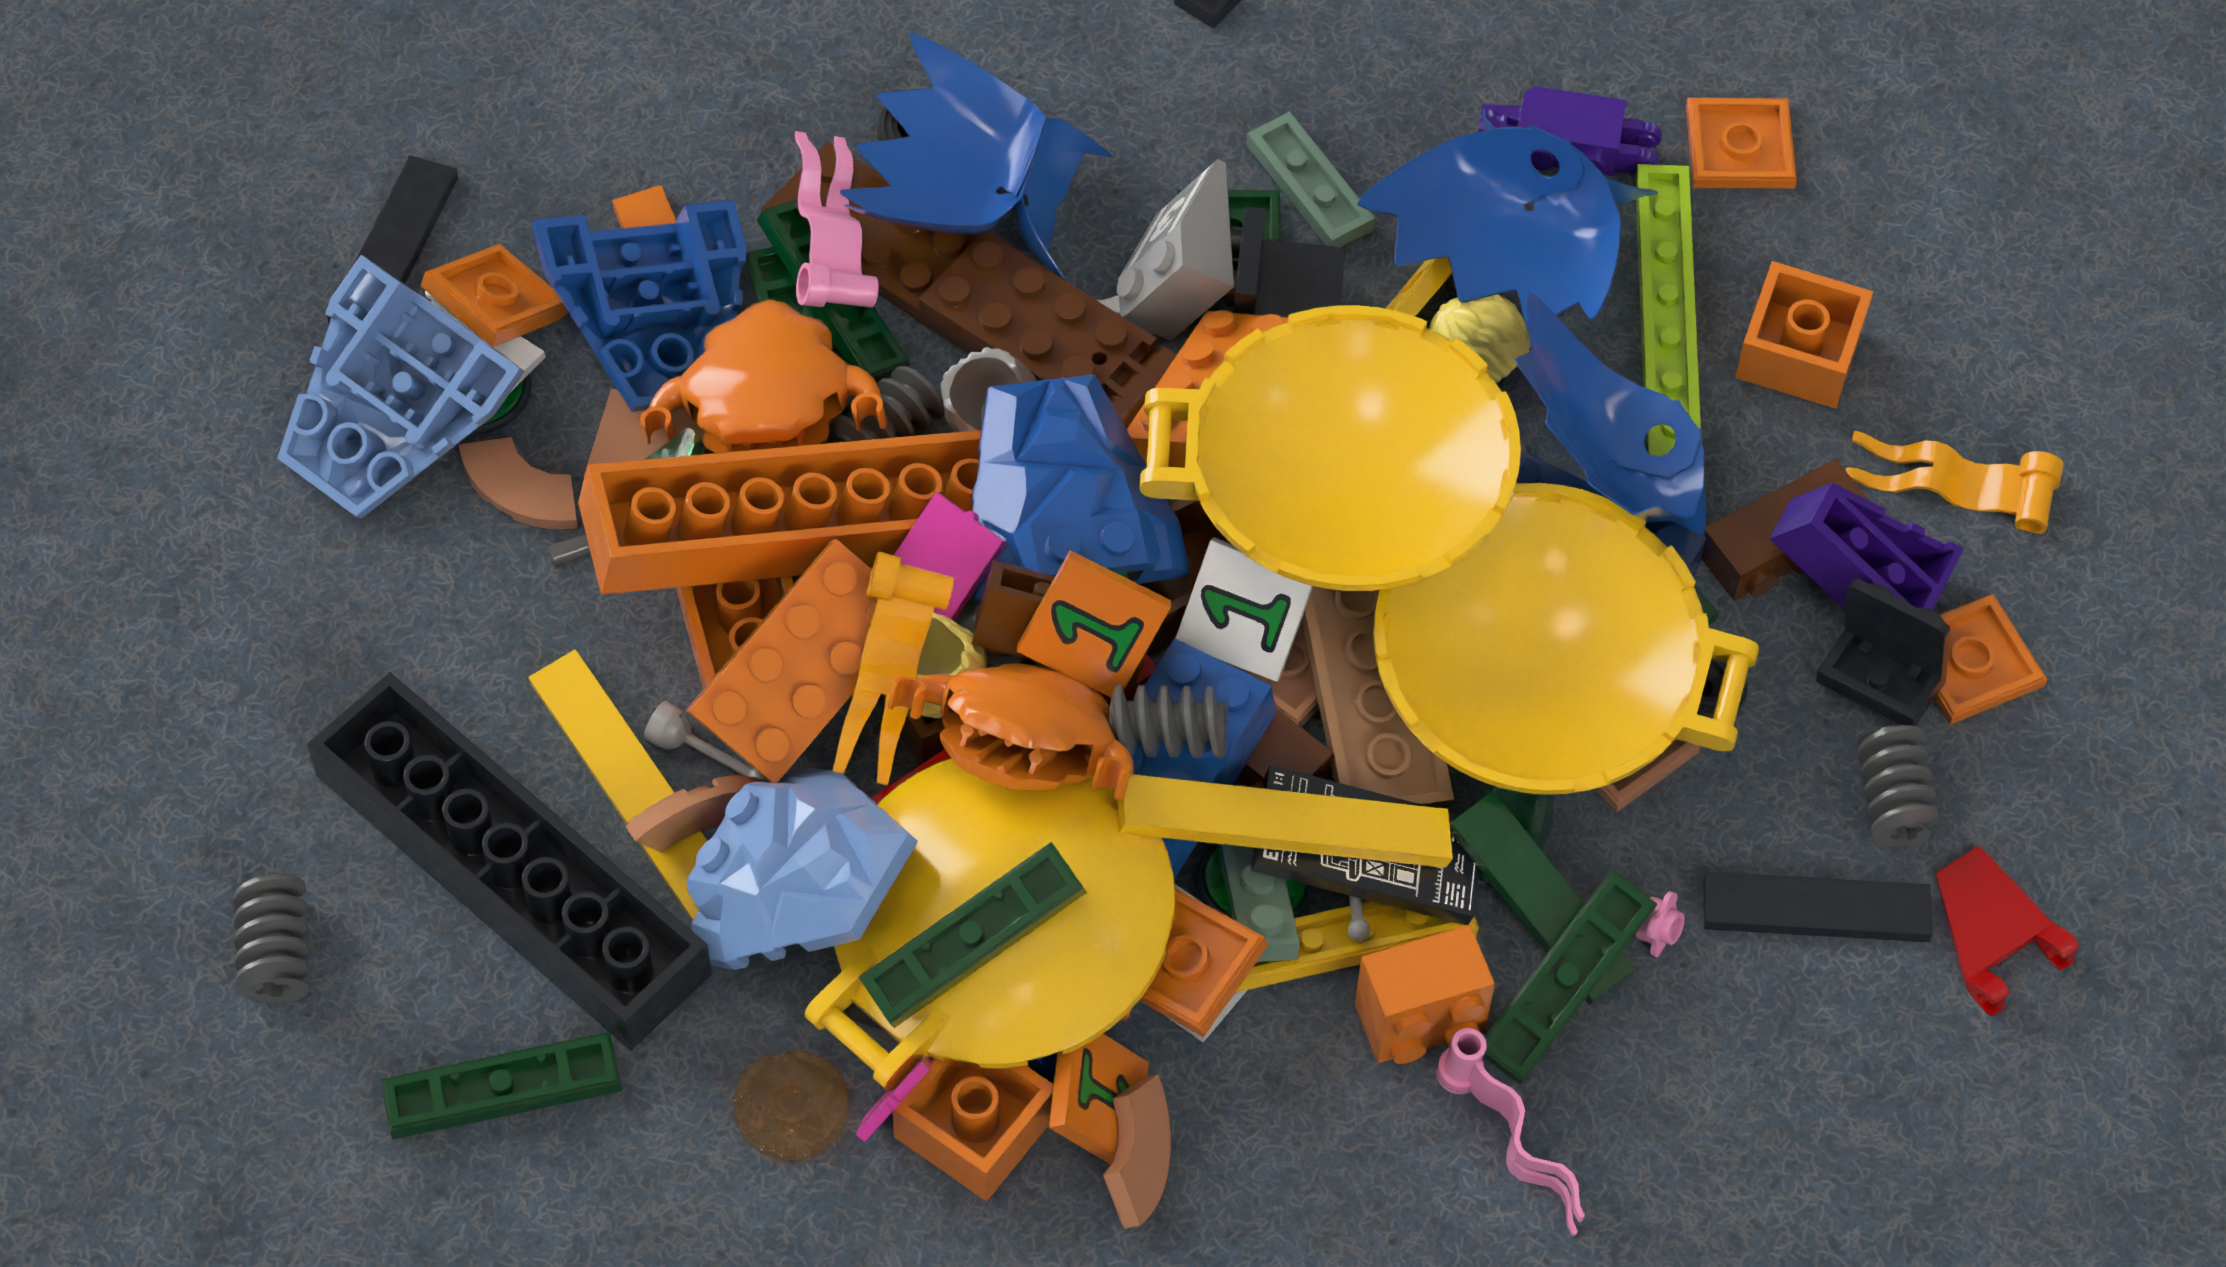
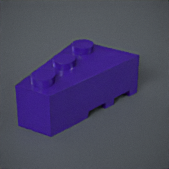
(1848, 538)

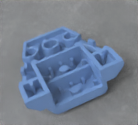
(389, 391)
(794, 867)

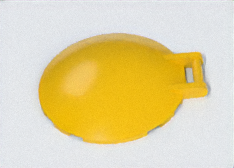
(1343, 448)
(1558, 649)
(1053, 984)

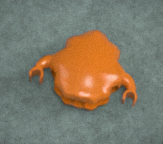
(765, 384)
(1022, 726)

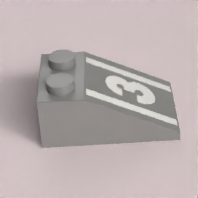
(1181, 259)

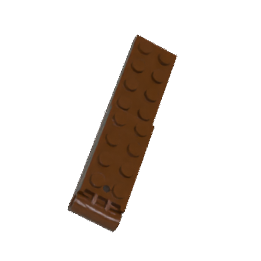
(997, 297)

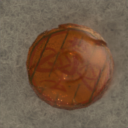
(792, 1124)

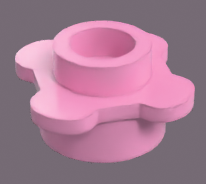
(1663, 924)

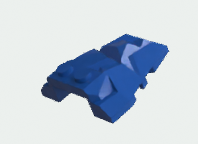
(647, 290)
(1066, 479)

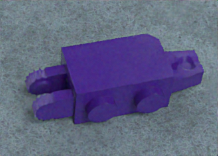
(1588, 122)

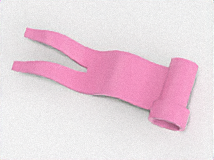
(835, 236)
(1464, 1070)

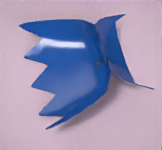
(963, 147)
(1469, 207)
(1605, 426)

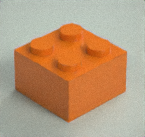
(1803, 334)
(1423, 994)
(974, 1120)

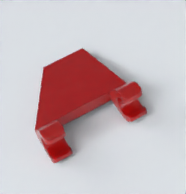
(1992, 922)

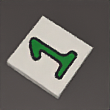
(1243, 612)

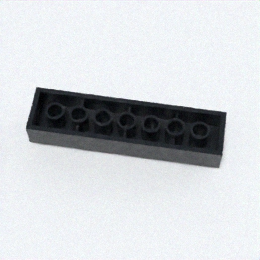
(511, 860)

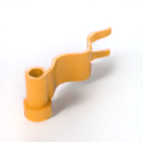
(1969, 485)
(890, 651)

